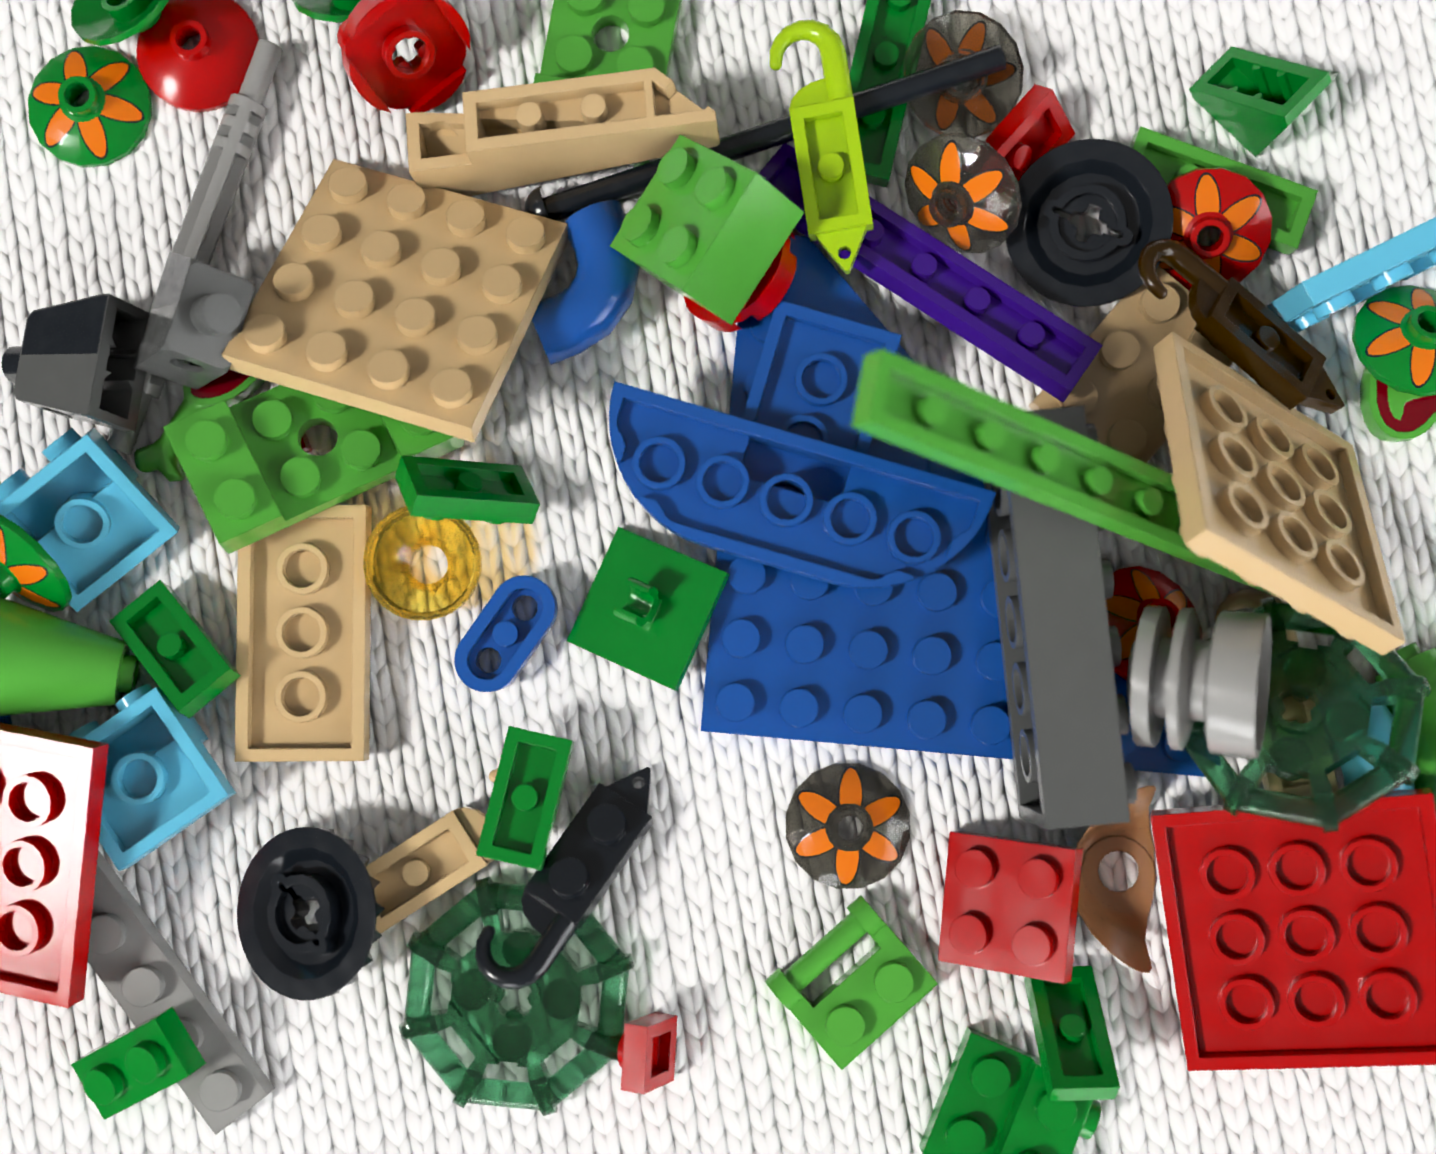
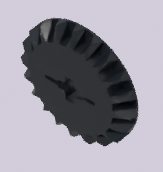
(1072, 180)
(272, 906)

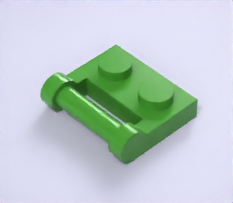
(863, 998)

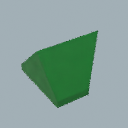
(1257, 94)

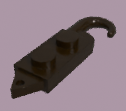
(1244, 329)

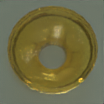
(390, 558)

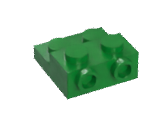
(1001, 1105)

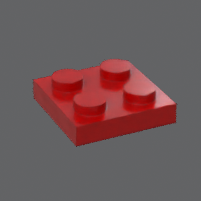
(1010, 906)

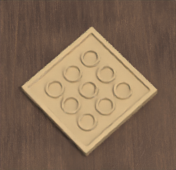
(399, 299)
(1273, 496)

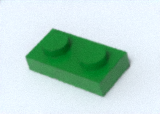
(466, 490)
(174, 649)
(525, 798)
(1072, 1038)
(138, 1063)

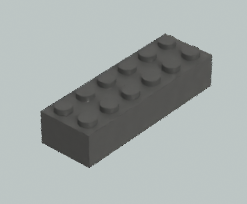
(1059, 658)

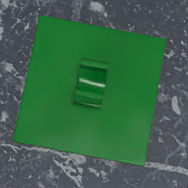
(648, 608)

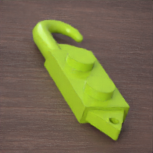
(828, 145)

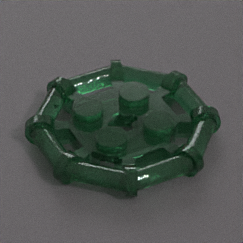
(1333, 734)
(512, 1034)

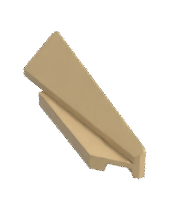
(553, 131)

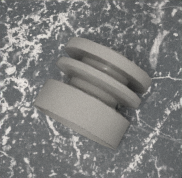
(1201, 680)

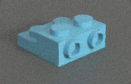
(87, 513)
(155, 775)

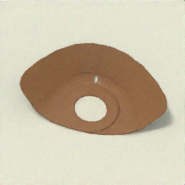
(1120, 916)

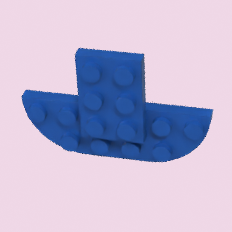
(792, 473)

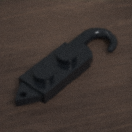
(574, 877)

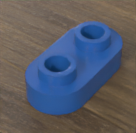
(504, 631)

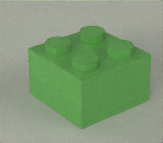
(707, 227)

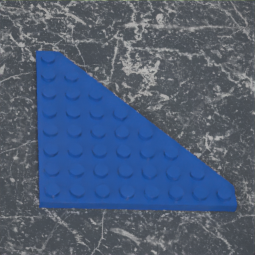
(867, 665)

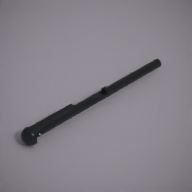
(774, 132)

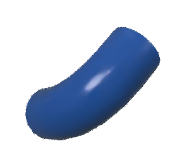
(598, 293)

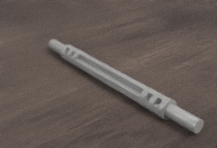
(216, 192)

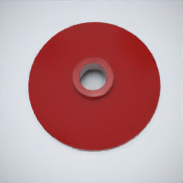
(212, 70)

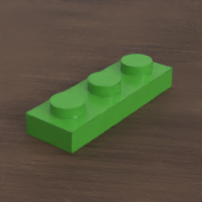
(1287, 200)

